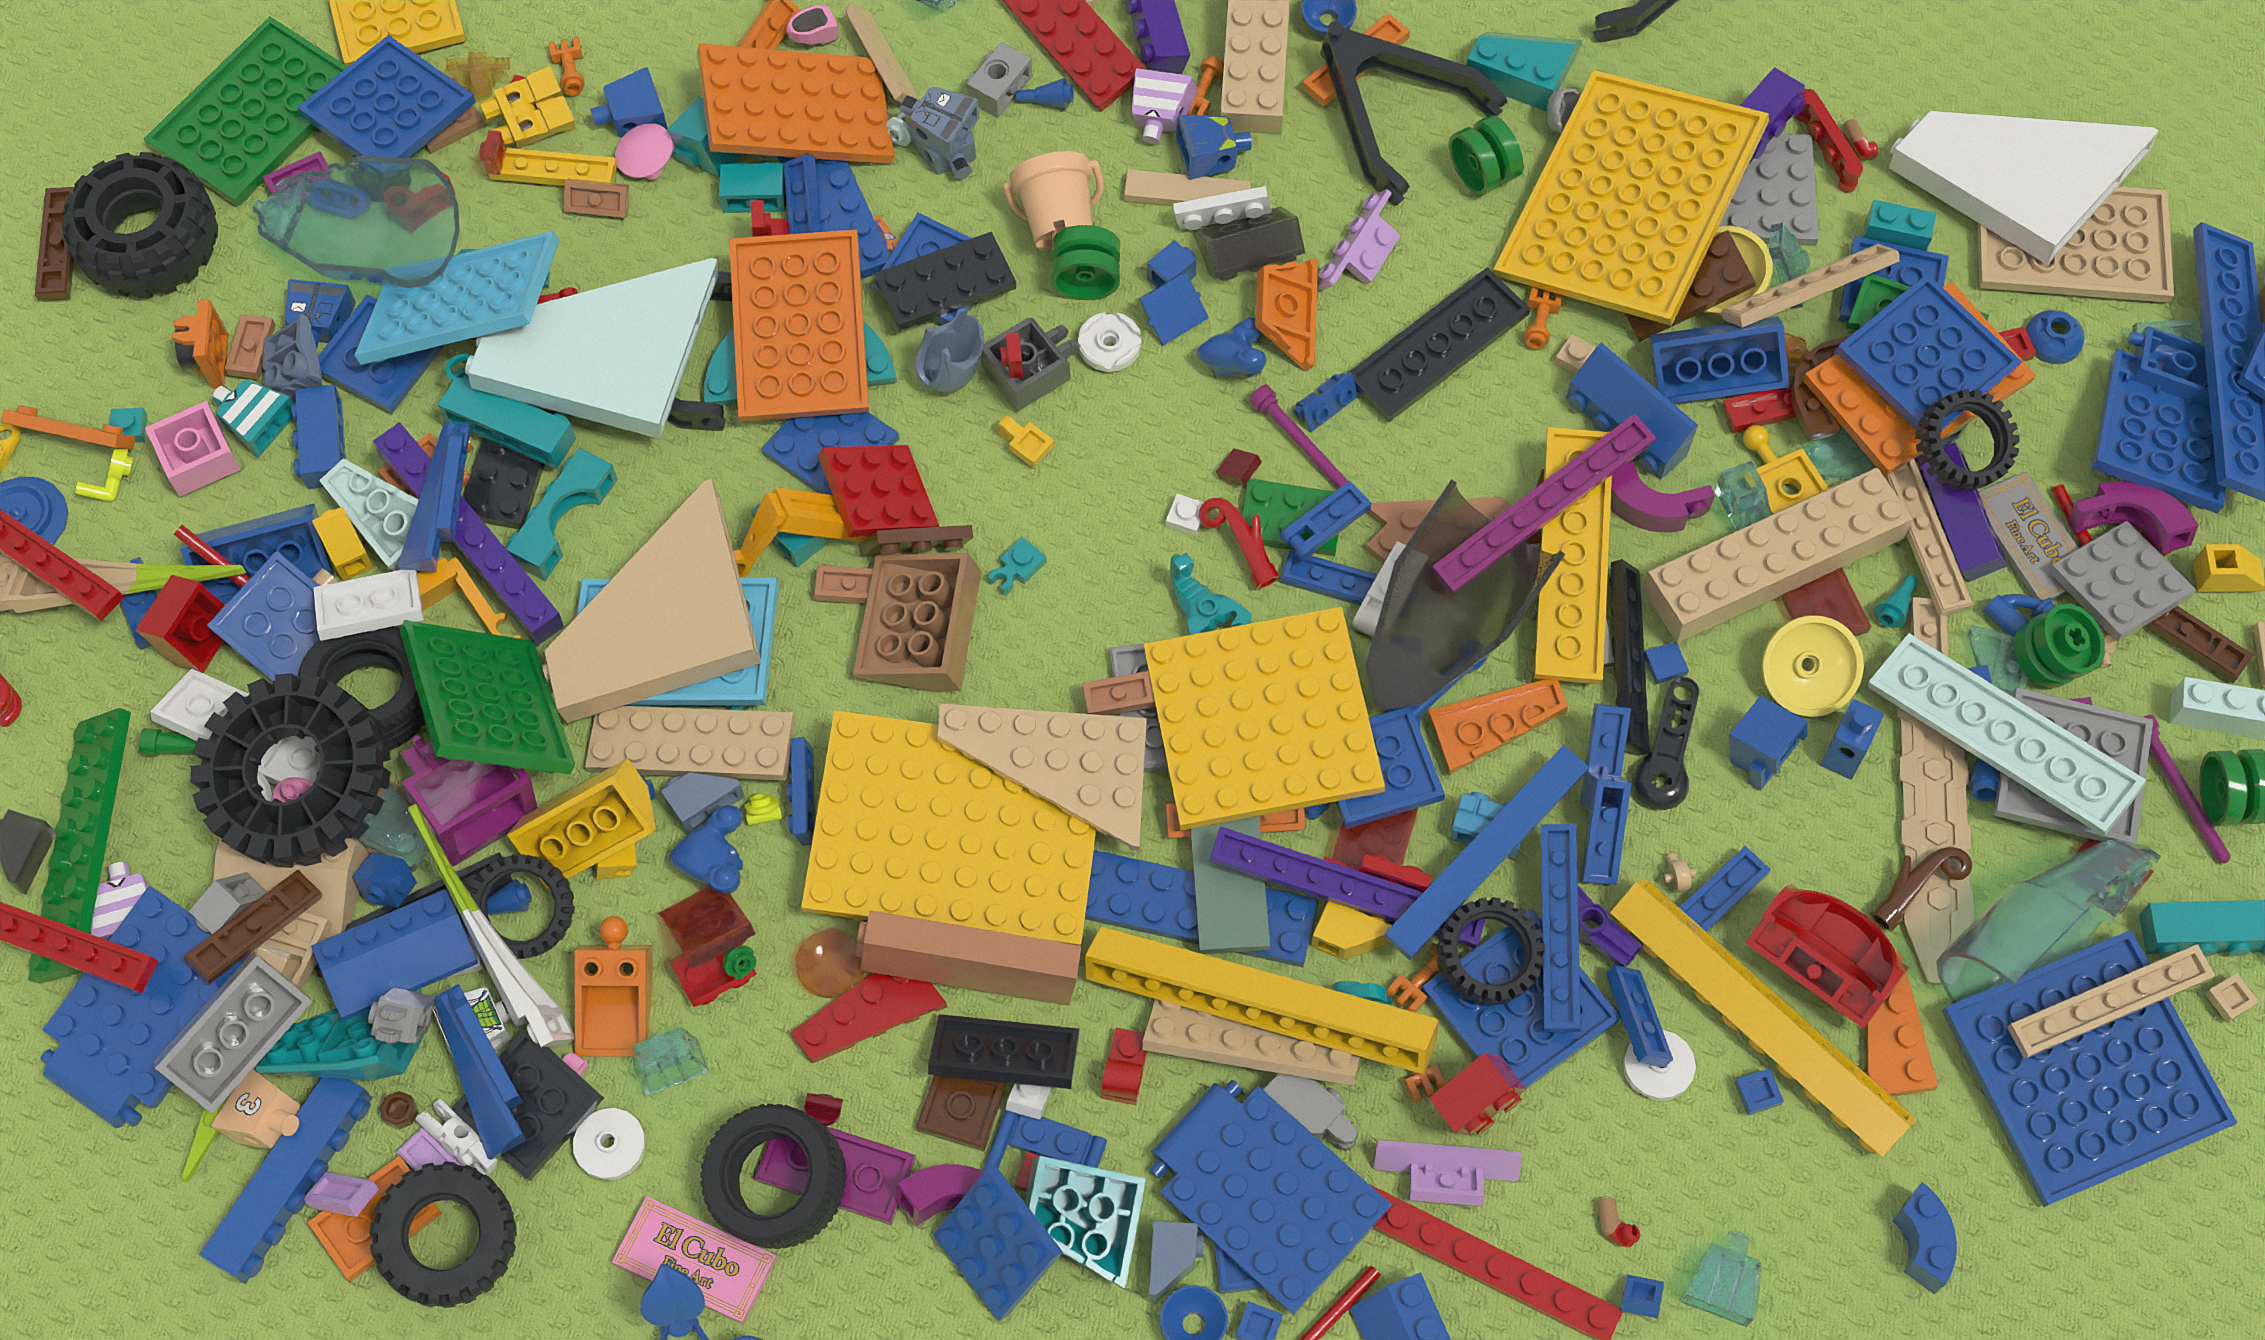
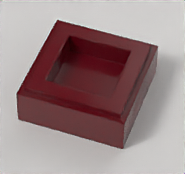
(1239, 467)

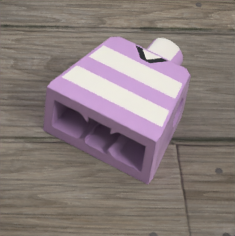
(1159, 101)
(116, 899)

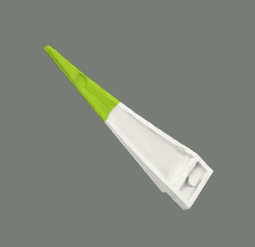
(517, 987)

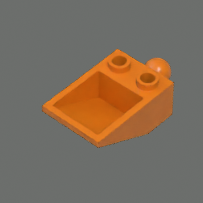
(612, 1005)

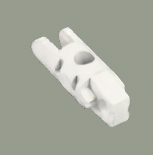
(457, 1138)

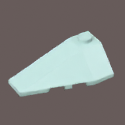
(374, 507)

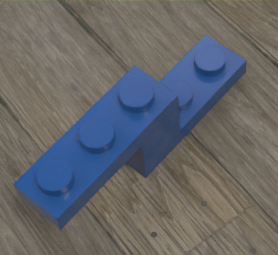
(1605, 794)

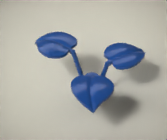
(674, 1304)

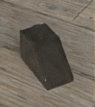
(23, 847)

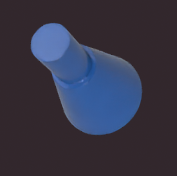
(1054, 94)
(510, 899)

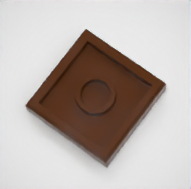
(961, 1110)

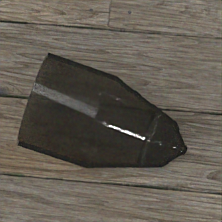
(1434, 637)

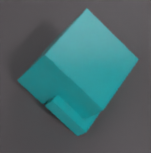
(692, 142)

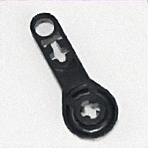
(1668, 752)

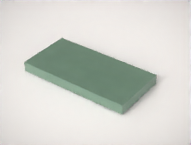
(1228, 902)

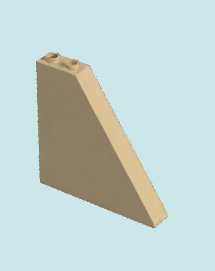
(660, 620)

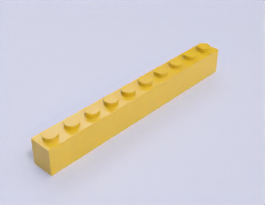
(1262, 999)
(1763, 1017)

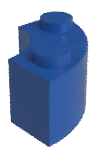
(1929, 1238)

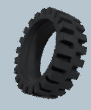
(2000, 430)
(554, 880)
(1518, 923)

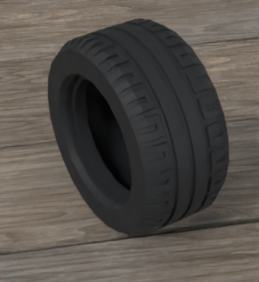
(384, 647)
(725, 1161)

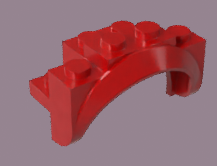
(1829, 951)

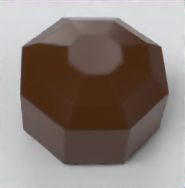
(399, 1110)

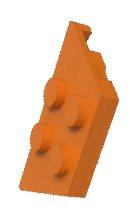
(1288, 308)

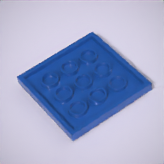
(386, 103)
(1926, 350)
(1518, 1026)

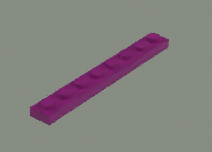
(1543, 504)

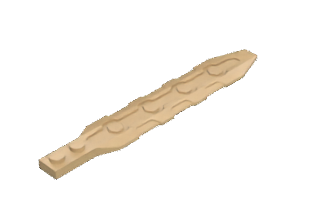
(1933, 815)

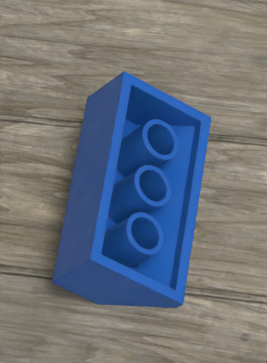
(1720, 360)
(1612, 392)
(257, 540)
(394, 950)
(1400, 1313)

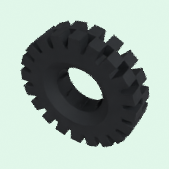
(332, 806)

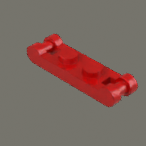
(1831, 141)

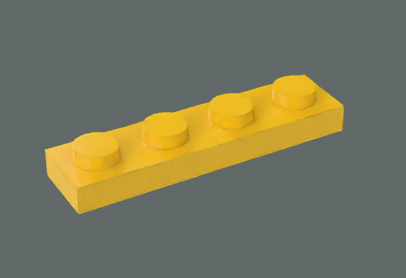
(554, 167)

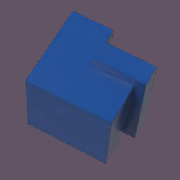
(1765, 740)

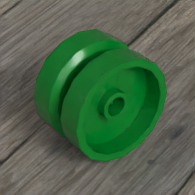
(1486, 155)
(1085, 262)
(2059, 645)
(2233, 786)

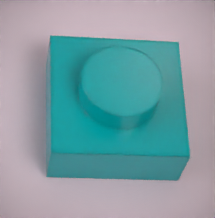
(132, 420)

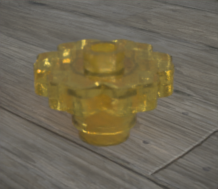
(478, 71)

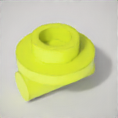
(762, 809)

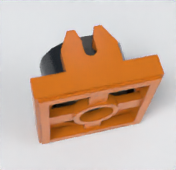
(202, 343)

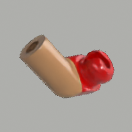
(1858, 141)
(1612, 1227)

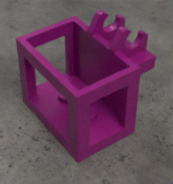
(465, 800)

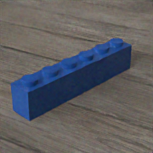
(286, 1178)

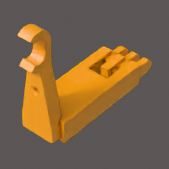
(791, 513)
(448, 579)

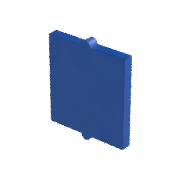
(1173, 308)

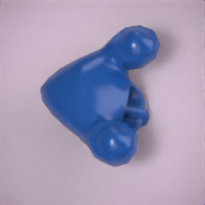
(1232, 351)
(708, 855)

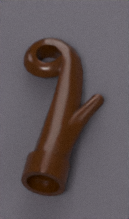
(1908, 884)

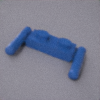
(1045, 1139)

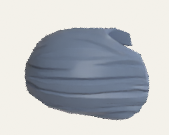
(950, 354)

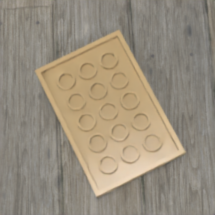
(2114, 255)

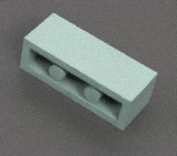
(2219, 707)

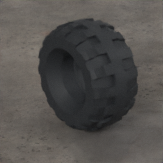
(150, 258)

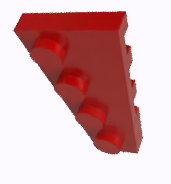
(866, 1012)

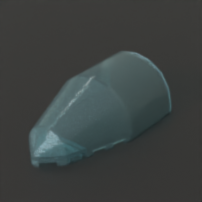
(366, 221)
(2044, 917)

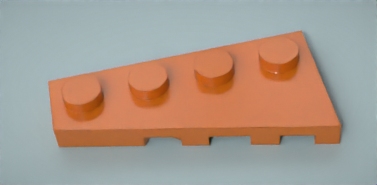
(1488, 722)
(1897, 1046)

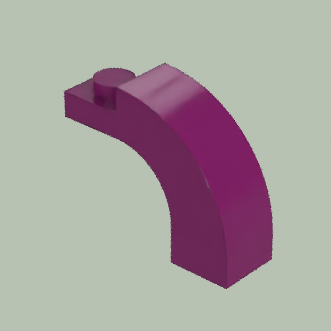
(2147, 508)
(1655, 510)
(935, 1190)

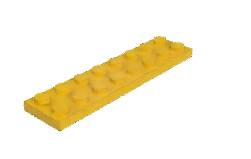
(1574, 598)

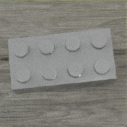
(232, 1032)

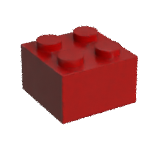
(179, 623)
(1478, 1095)

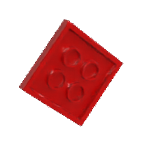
(877, 488)

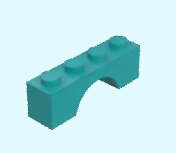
(582, 481)

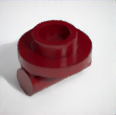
(823, 1108)

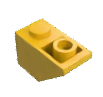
(342, 543)
(2228, 569)
(1348, 932)

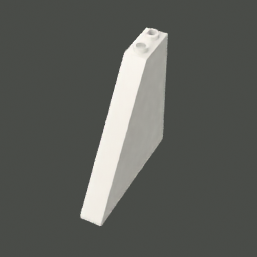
(2019, 174)

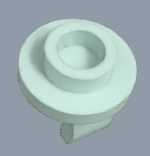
(899, 130)

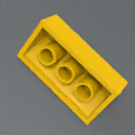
(588, 821)

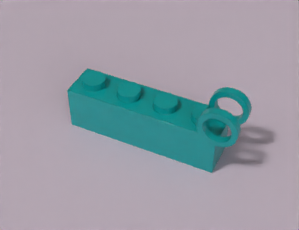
(505, 420)
(2213, 925)

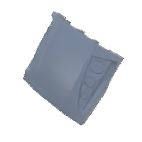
(291, 359)

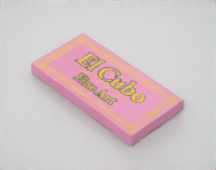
(718, 1262)

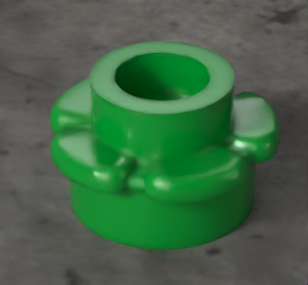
(733, 957)

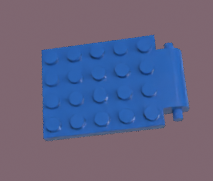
(2159, 420)
(117, 1033)
(1266, 1191)

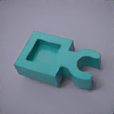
(1018, 563)

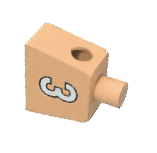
(257, 1113)

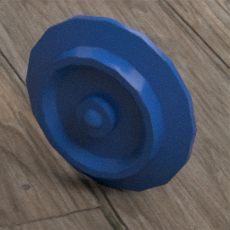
(35, 505)

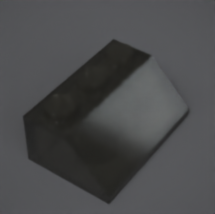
(1250, 243)

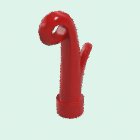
(1250, 540)

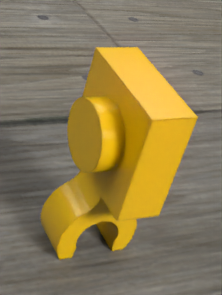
(1026, 442)

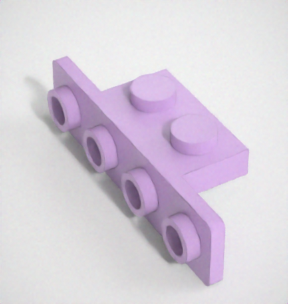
(1365, 245)
(1447, 1172)

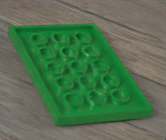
(246, 111)
(486, 698)

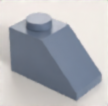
(697, 796)
(1173, 1255)

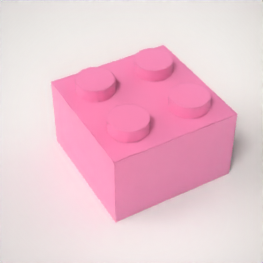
(192, 448)

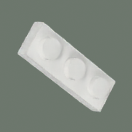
(1222, 208)

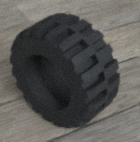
(407, 1199)

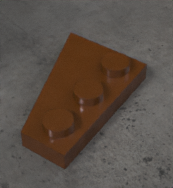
(916, 540)

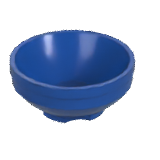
(1343, 10)
(2055, 347)
(1197, 1301)

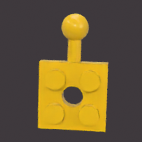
(1790, 469)

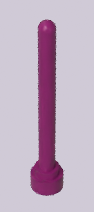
(1265, 400)
(2186, 795)

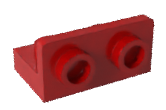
(706, 981)

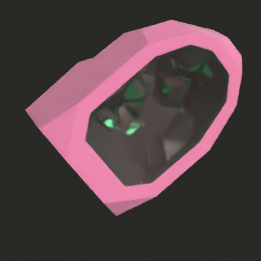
(813, 26)

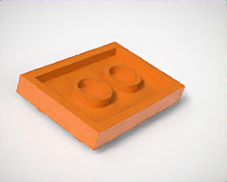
(348, 1236)

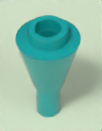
(1894, 608)

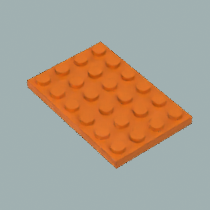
(794, 104)
(798, 325)
(1874, 422)

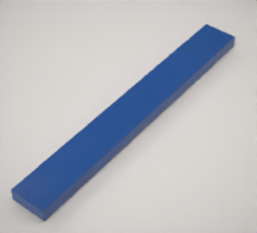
(1486, 852)

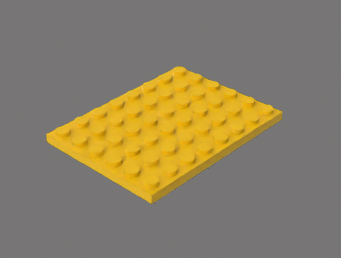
(1632, 196)
(940, 837)

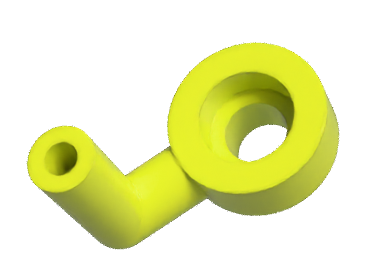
(119, 465)

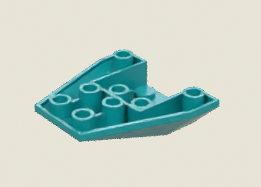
(337, 1050)

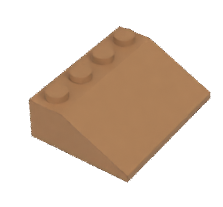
(920, 621)

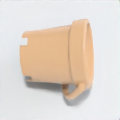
(1054, 193)

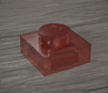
(493, 152)

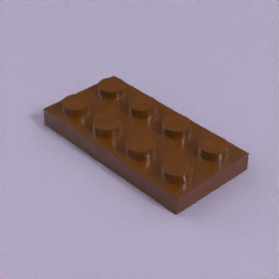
(1719, 278)

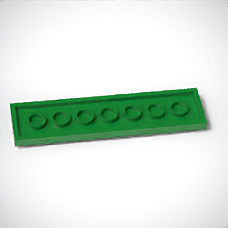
(82, 831)

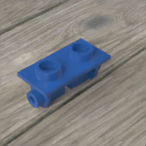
(1333, 397)

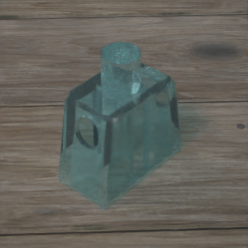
(668, 1060)
(1726, 1281)

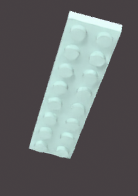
(2007, 734)

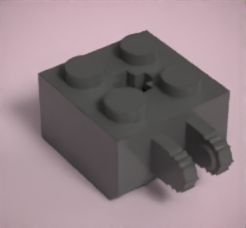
(1042, 362)

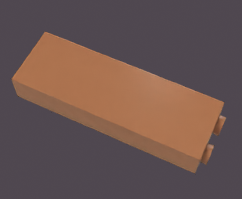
(968, 957)

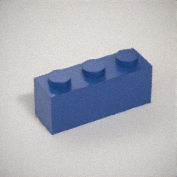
(318, 432)

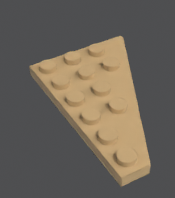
(1072, 759)

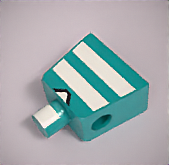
(253, 414)

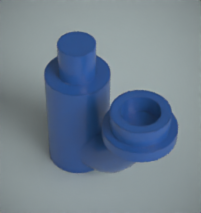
(2003, 613)

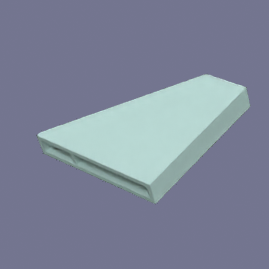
(603, 351)

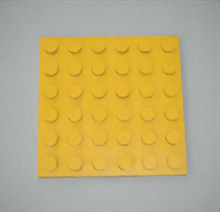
(1263, 718)

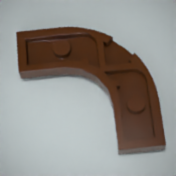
(1811, 413)

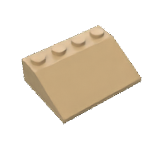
(330, 876)

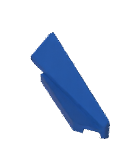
(439, 501)
(481, 1074)

